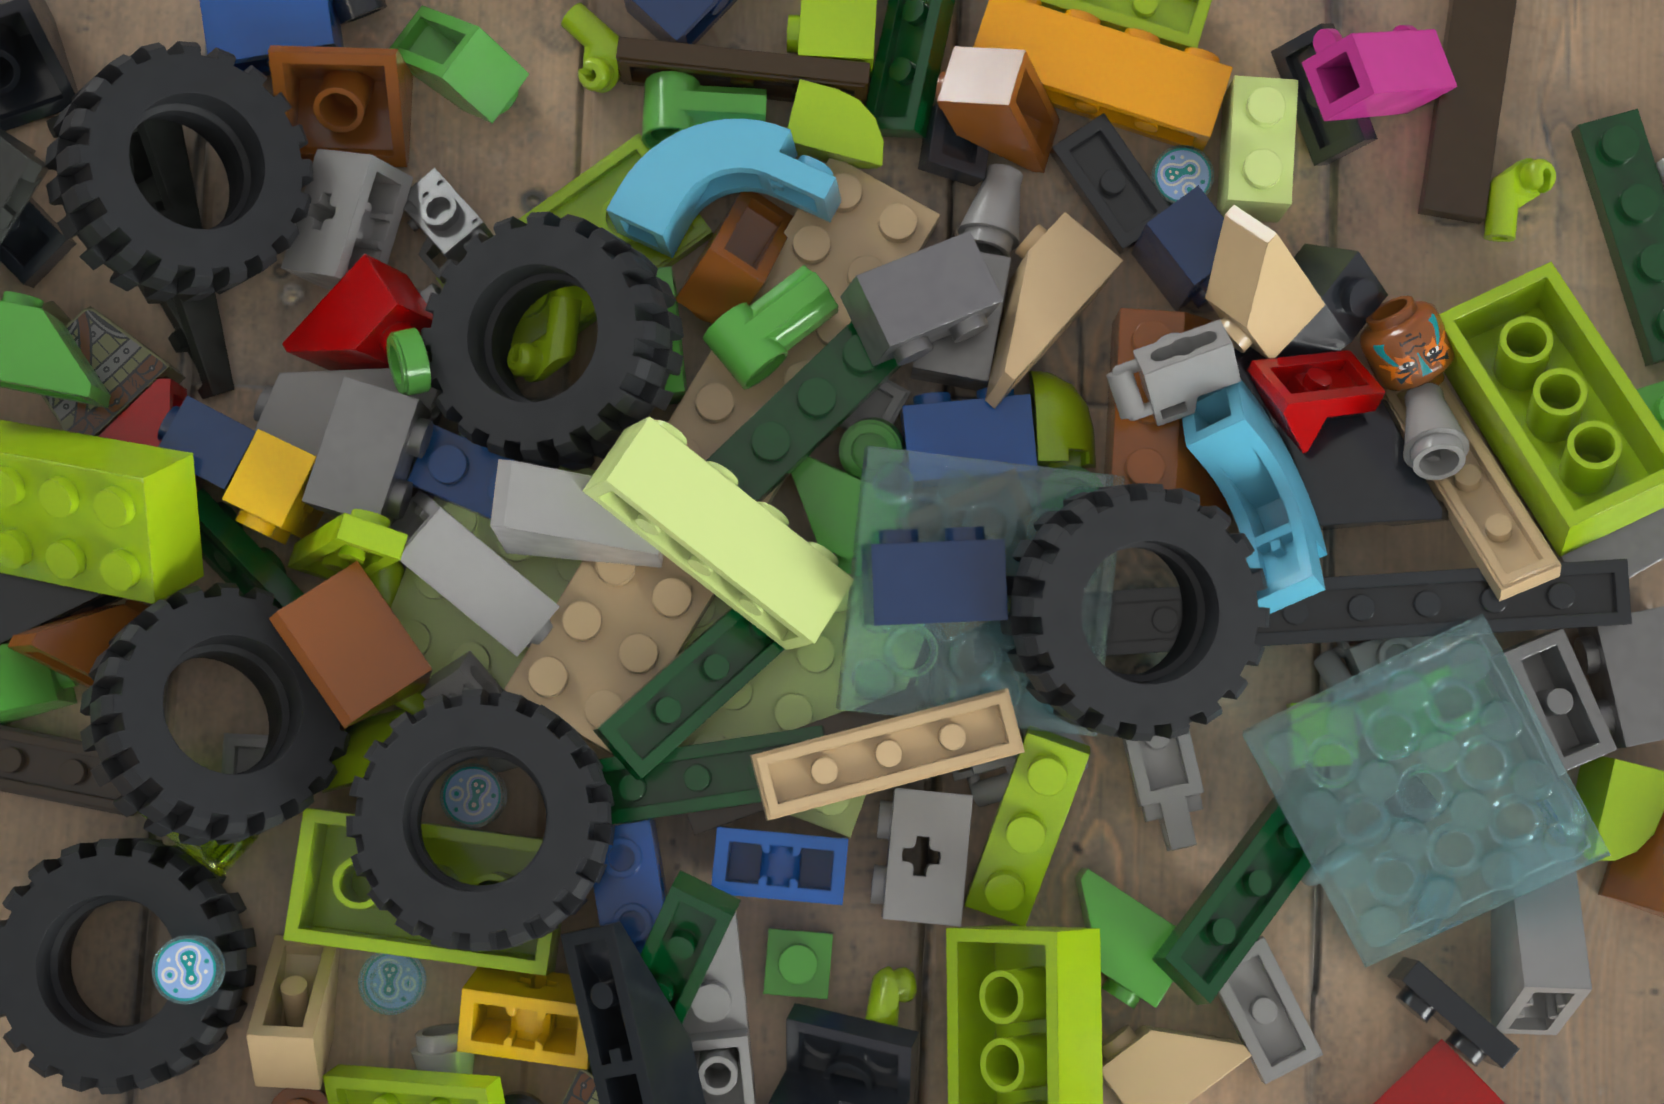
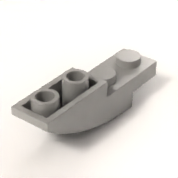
(721, 1027)

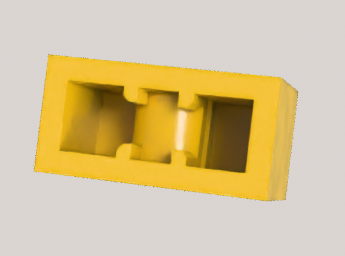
(271, 489)
(521, 1018)

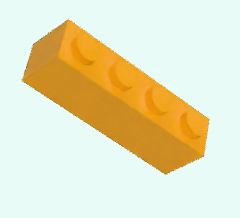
(1113, 72)

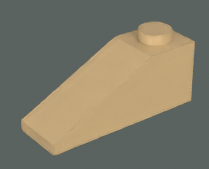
(1046, 294)

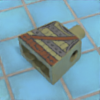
(120, 363)

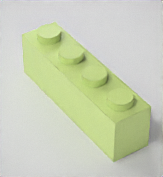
(719, 533)

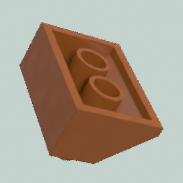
(1141, 447)

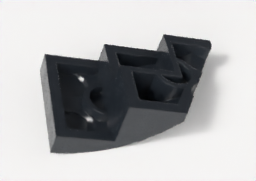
(1360, 473)
(846, 1060)

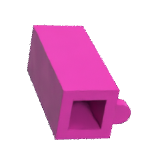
(1377, 72)

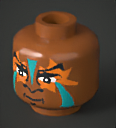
(1406, 344)

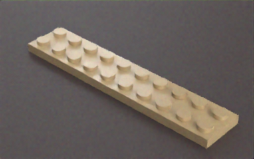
(631, 620)

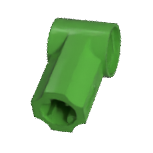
(679, 102)
(756, 337)

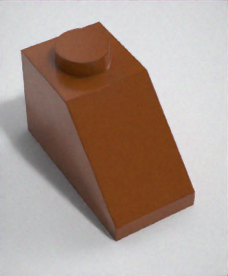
(999, 104)
(736, 257)
(77, 640)

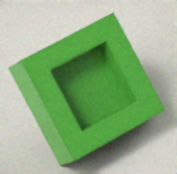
(798, 963)

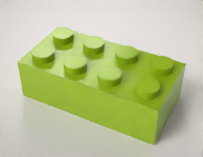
(1556, 408)
(97, 513)
(333, 906)
(1024, 1015)

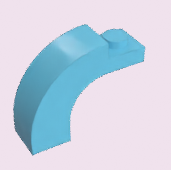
(713, 161)
(1263, 491)

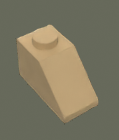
(1259, 287)
(294, 1015)
(1166, 1064)

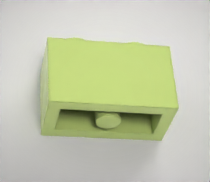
(1258, 146)

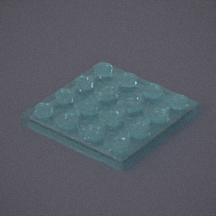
(939, 663)
(1425, 791)

